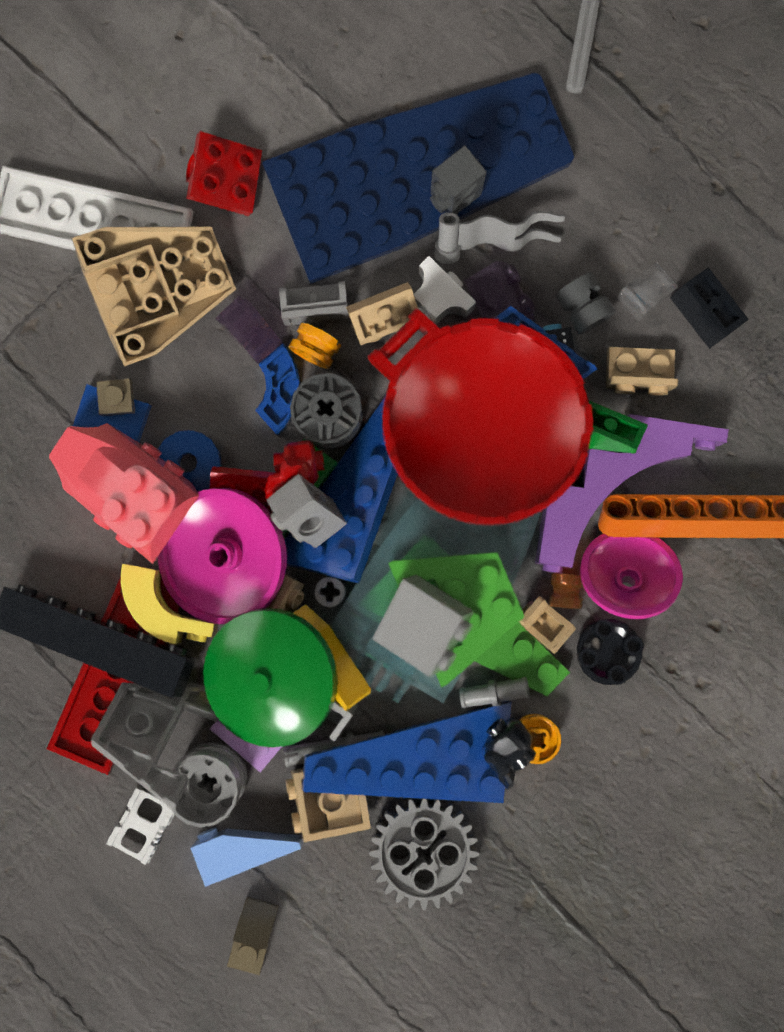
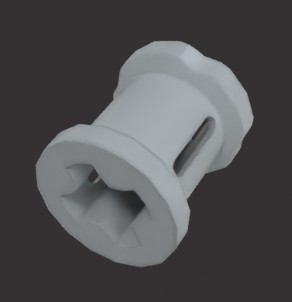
(323, 599)

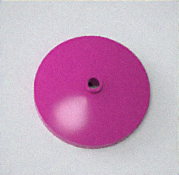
(224, 557)

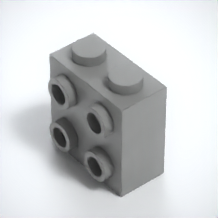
(424, 626)

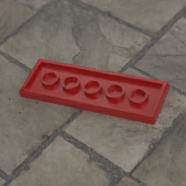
(93, 695)

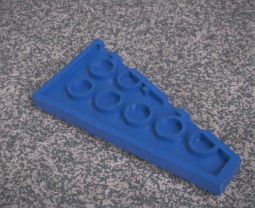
(419, 761)

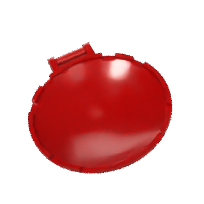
(483, 418)

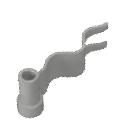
(488, 229)

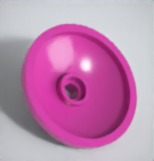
(640, 561)

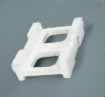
(132, 819)

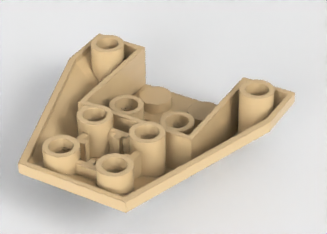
(152, 283)

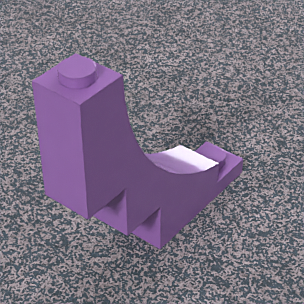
(603, 472)

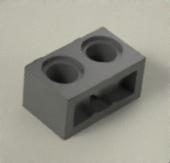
(457, 182)

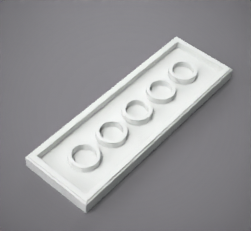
(59, 209)

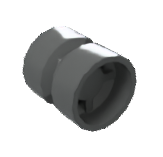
(585, 303)

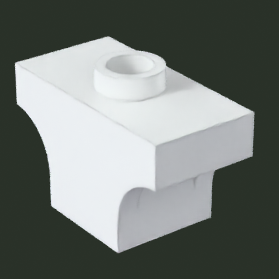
(441, 293)

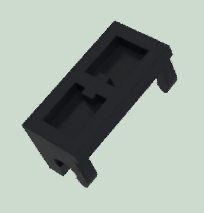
(708, 308)

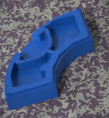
(281, 383)

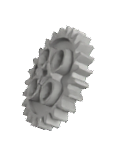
(446, 873)

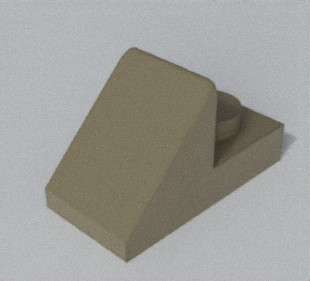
(252, 935)

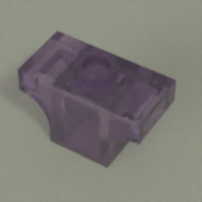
(249, 329)

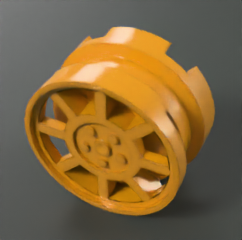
(314, 345)
(545, 737)

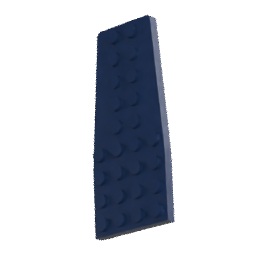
(372, 183)

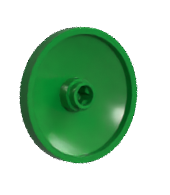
(270, 677)

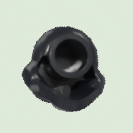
(508, 749)

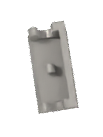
(313, 304)

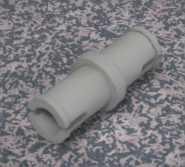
(494, 692)

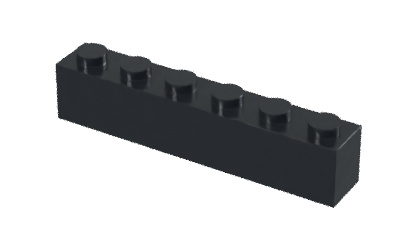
(94, 641)

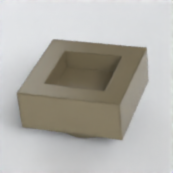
(115, 397)

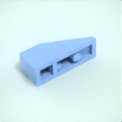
(236, 850)

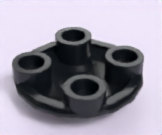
(609, 652)

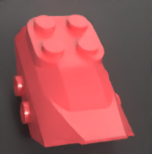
(124, 485)

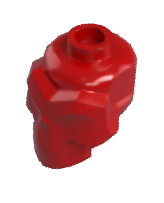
(296, 459)

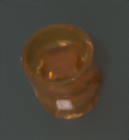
(566, 591)

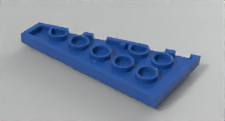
(361, 492)

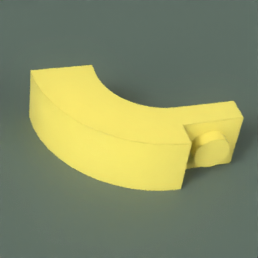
(148, 608)

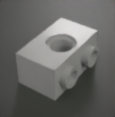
(305, 512)

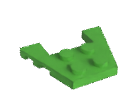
(477, 583)

